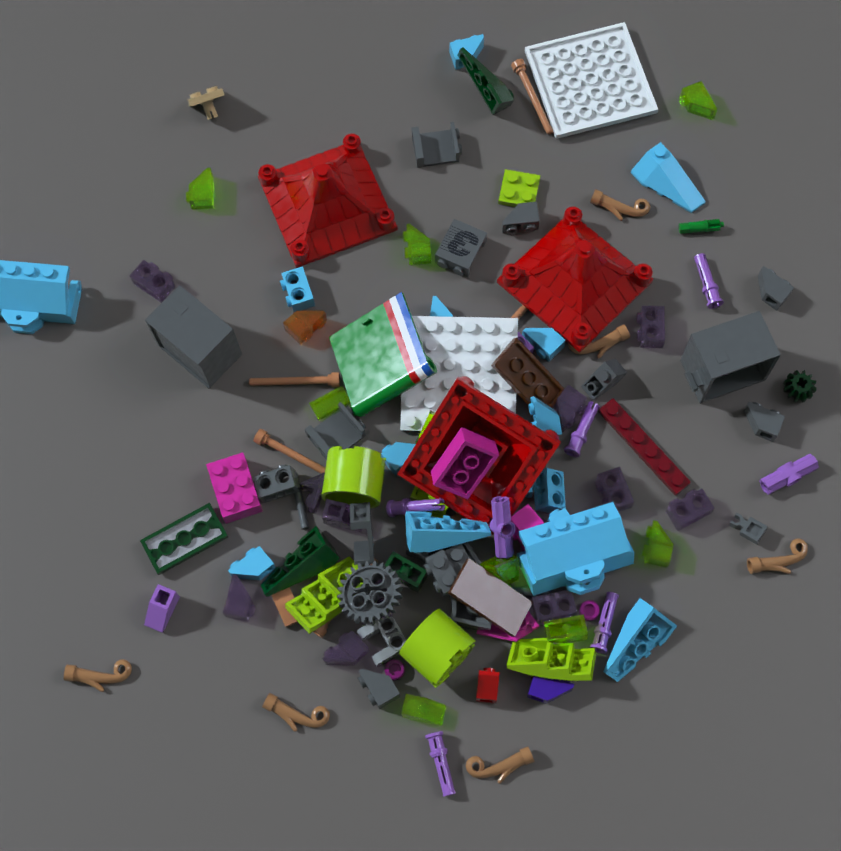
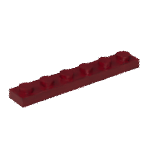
(644, 447)

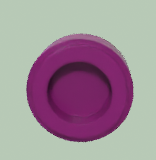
(590, 610)
(395, 669)

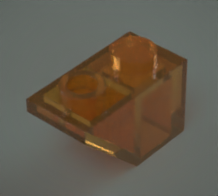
(304, 323)

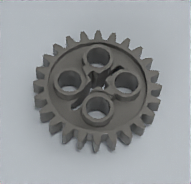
(370, 593)

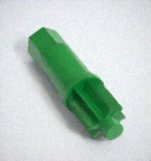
(700, 226)

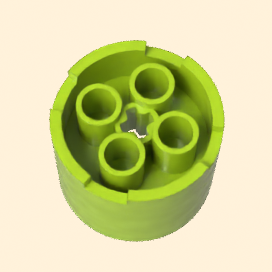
(353, 475)
(437, 647)

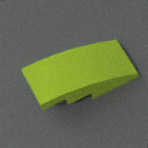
(319, 599)
(552, 660)

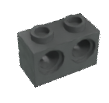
(277, 488)

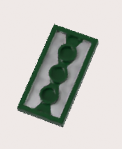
(184, 539)

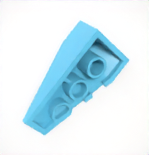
(665, 175)
(432, 533)
(639, 635)

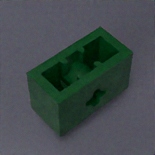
(407, 571)

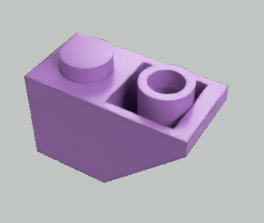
(161, 608)

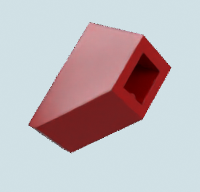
(487, 685)

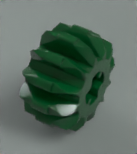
(804, 381)

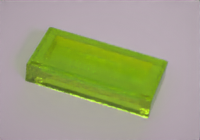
(329, 402)

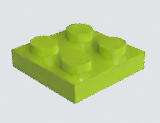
(518, 188)

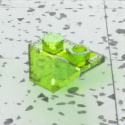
(418, 246)
(659, 546)

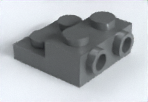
(445, 567)

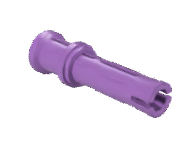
(710, 288)
(579, 437)
(400, 507)
(602, 631)
(439, 753)

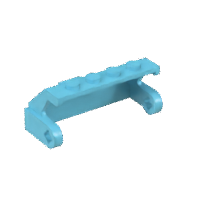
(37, 294)
(575, 551)

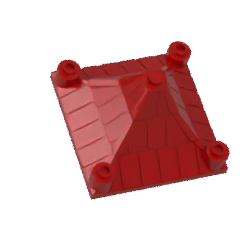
(327, 202)
(575, 280)
(520, 446)

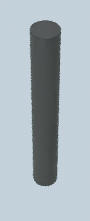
(301, 508)

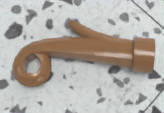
(617, 207)
(606, 342)
(757, 564)
(93, 678)
(291, 715)
(503, 767)

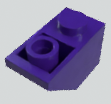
(547, 689)

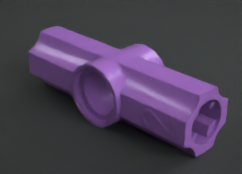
(789, 474)
(502, 527)

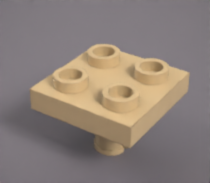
(206, 100)

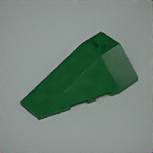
(490, 87)
(309, 559)

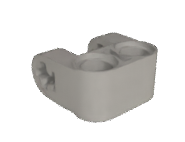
(388, 635)

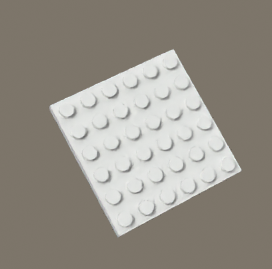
(590, 80)
(459, 349)

